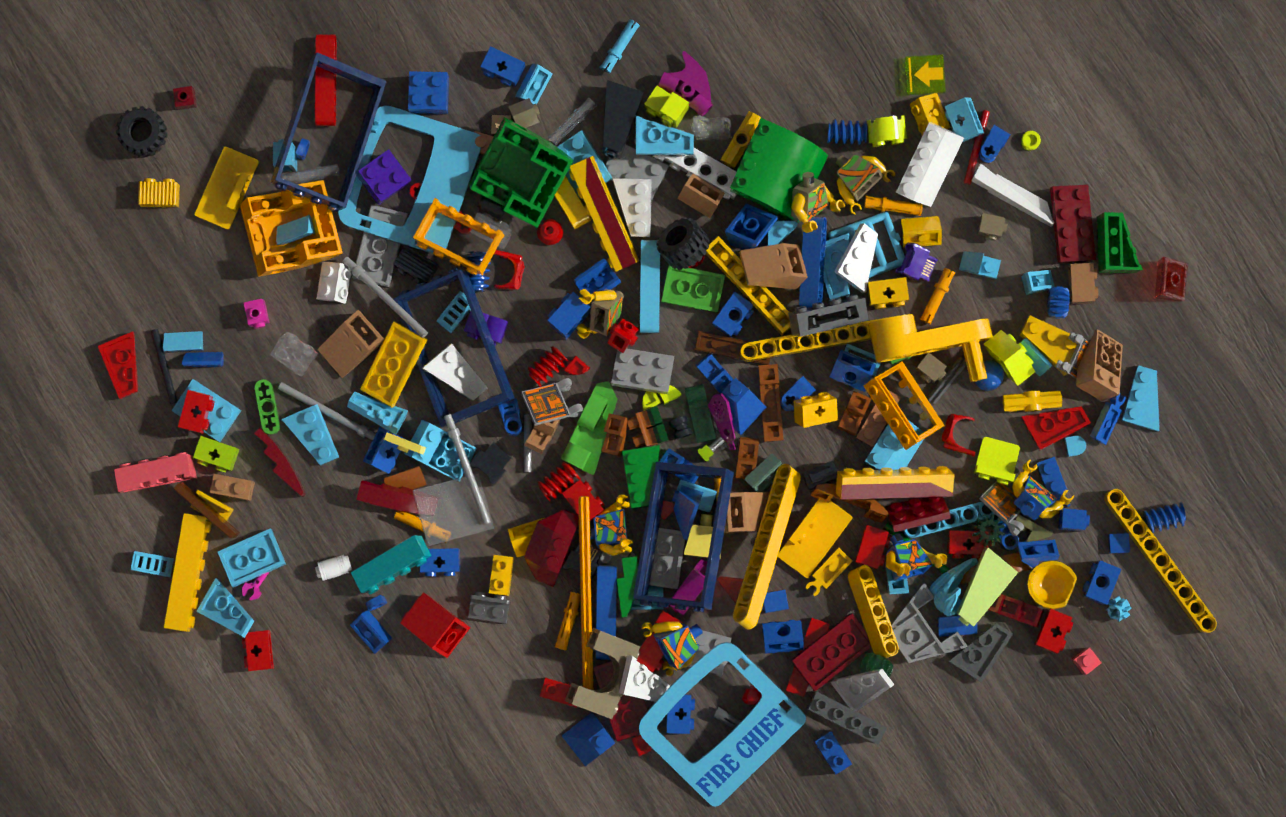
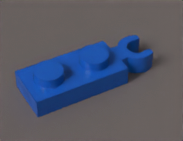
(1107, 419)
(1052, 477)

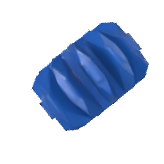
(1058, 302)

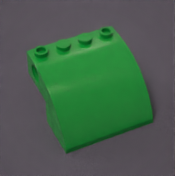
(775, 166)
(521, 172)

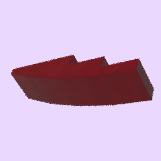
(284, 468)
(387, 496)
(1016, 610)

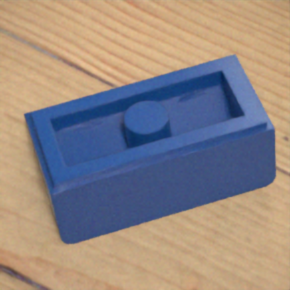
(203, 359)
(950, 625)
(370, 631)

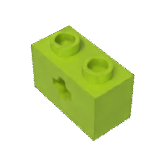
(227, 454)

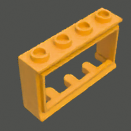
(466, 220)
(893, 413)

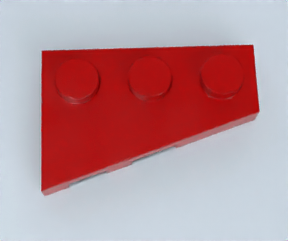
(120, 362)
(1056, 425)

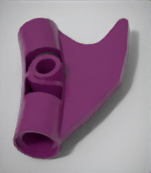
(691, 78)

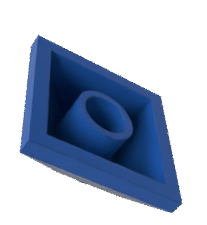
(749, 227)
(743, 405)
(686, 507)
(588, 739)

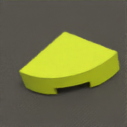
(673, 394)
(650, 400)

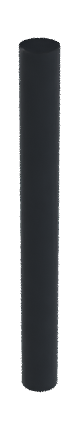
(164, 366)

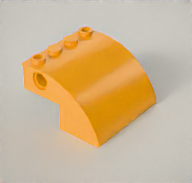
(267, 212)

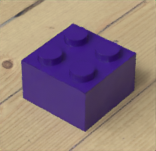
(383, 177)

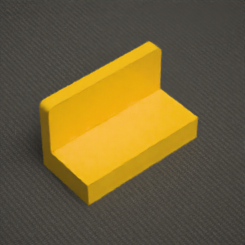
(922, 231)
(224, 510)
(521, 536)

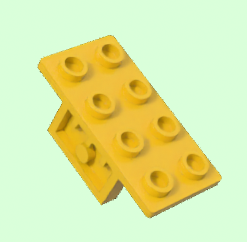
(226, 188)
(814, 537)

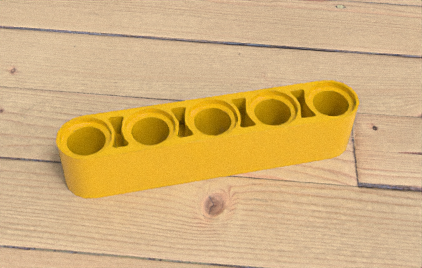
(571, 205)
(873, 611)

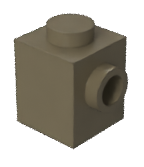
(525, 113)
(992, 227)
(931, 369)

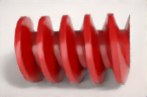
(547, 366)
(558, 481)

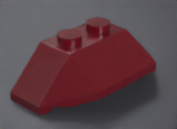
(550, 545)

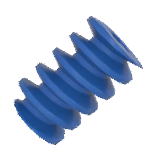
(847, 132)
(478, 280)
(1166, 517)

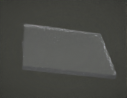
(450, 510)

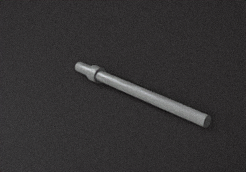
(360, 273)
(361, 430)
(454, 434)

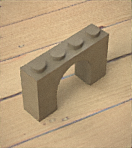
(604, 700)

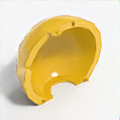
(1051, 584)

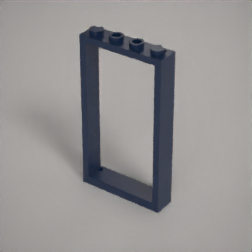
(354, 75)
(429, 379)
(651, 532)

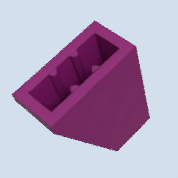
(692, 585)

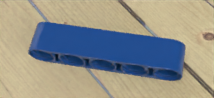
(814, 260)
(606, 603)

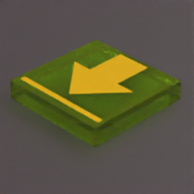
(925, 74)

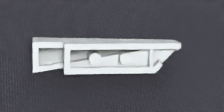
(1013, 195)

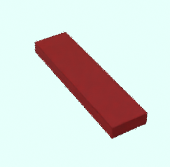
(797, 683)

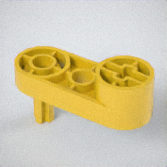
(899, 339)

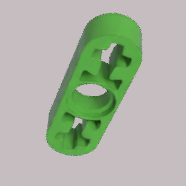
(264, 422)

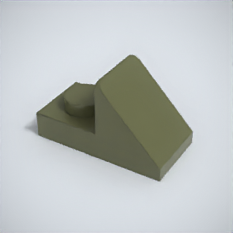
(1036, 531)

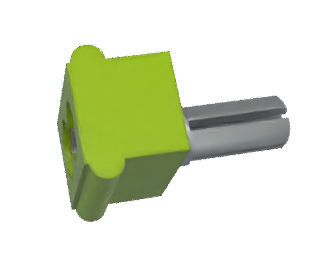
(707, 451)

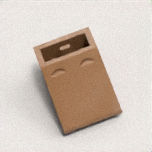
(774, 266)
(351, 344)
(1101, 367)
(745, 511)

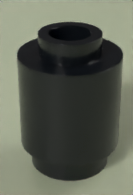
(491, 207)

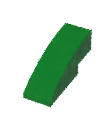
(627, 584)

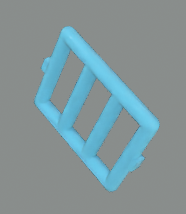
(894, 237)

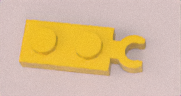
(830, 570)

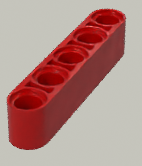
(325, 83)

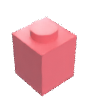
(1086, 661)

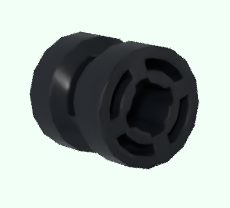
(680, 427)

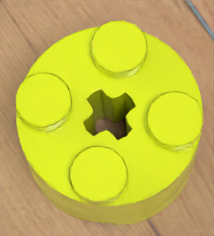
(886, 130)

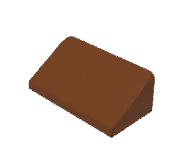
(411, 479)

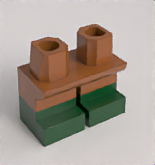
(645, 420)

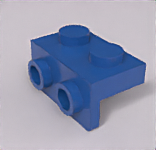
(597, 278)

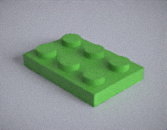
(693, 289)

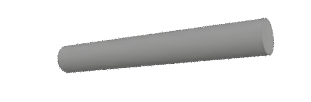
(527, 451)

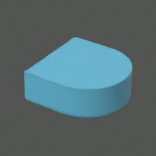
(1075, 445)

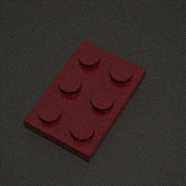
(917, 512)

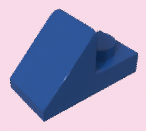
(1037, 551)

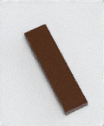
(727, 347)
(206, 510)

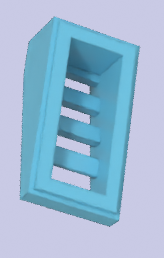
(455, 301)
(135, 562)

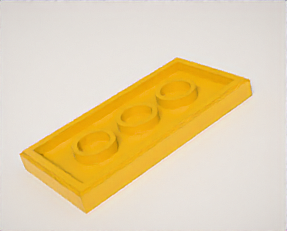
(393, 364)

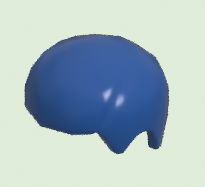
(994, 376)

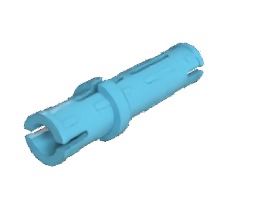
(615, 53)

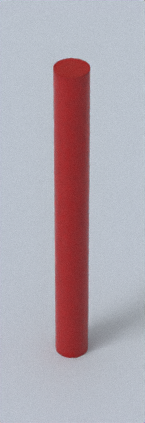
(976, 149)

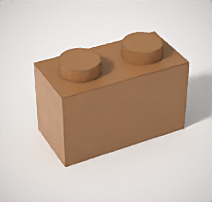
(701, 195)
(1082, 283)
(232, 487)

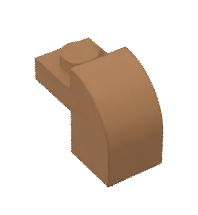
(541, 436)

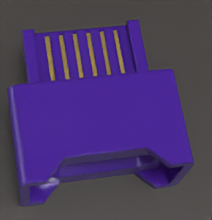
(917, 263)

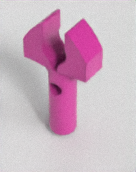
(257, 582)

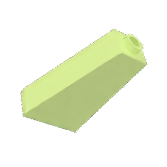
(985, 586)

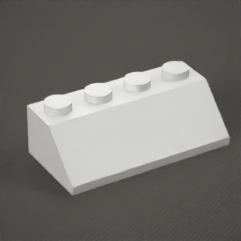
(930, 164)

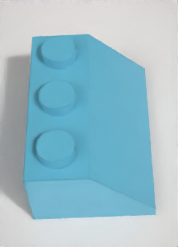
(889, 451)

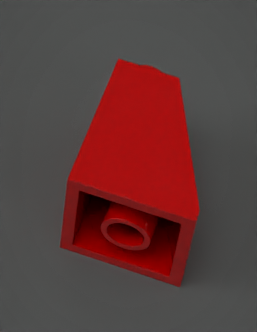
(434, 625)

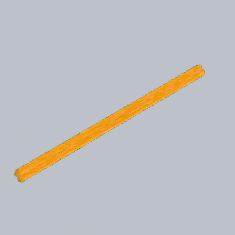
(585, 583)

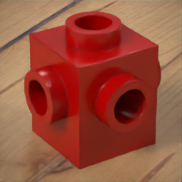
(623, 335)

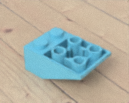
(439, 451)

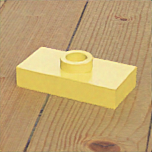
(404, 445)

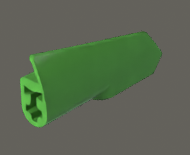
(589, 435)

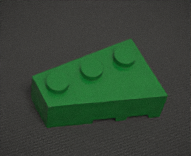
(1115, 246)
(640, 471)

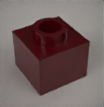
(188, 102)

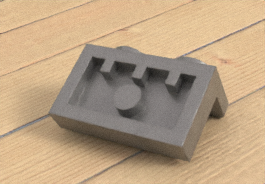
(489, 608)

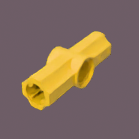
(735, 150)
(1032, 401)

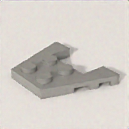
(914, 634)

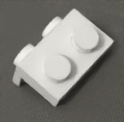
(333, 282)

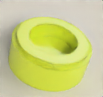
(1030, 140)

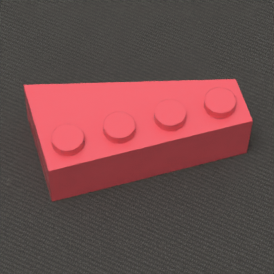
(155, 473)

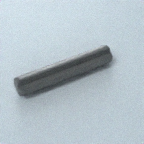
(947, 380)

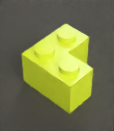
(666, 106)
(1010, 356)

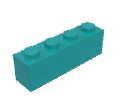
(391, 564)

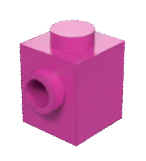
(256, 313)

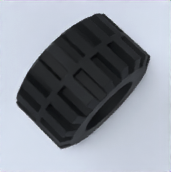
(135, 117)
(682, 243)

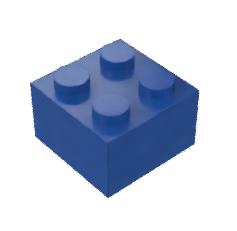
(428, 92)
(568, 315)

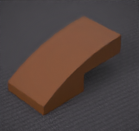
(854, 413)
(616, 433)
(747, 456)

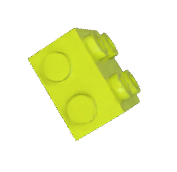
(997, 460)

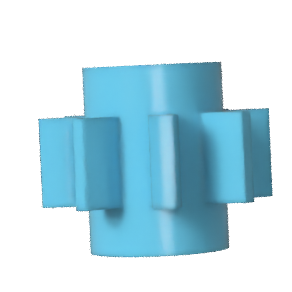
(1118, 608)

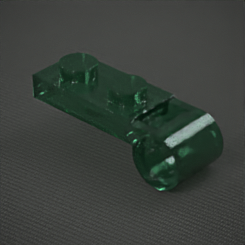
(700, 413)

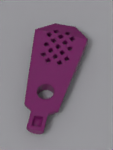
(722, 416)

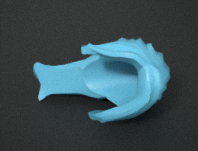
(946, 588)

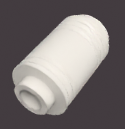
(333, 567)

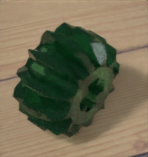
(981, 530)
(875, 662)

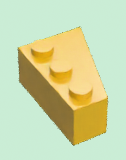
(1049, 340)

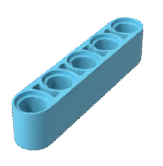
(649, 287)
(958, 520)

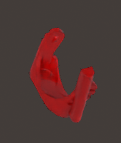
(515, 282)
(947, 436)

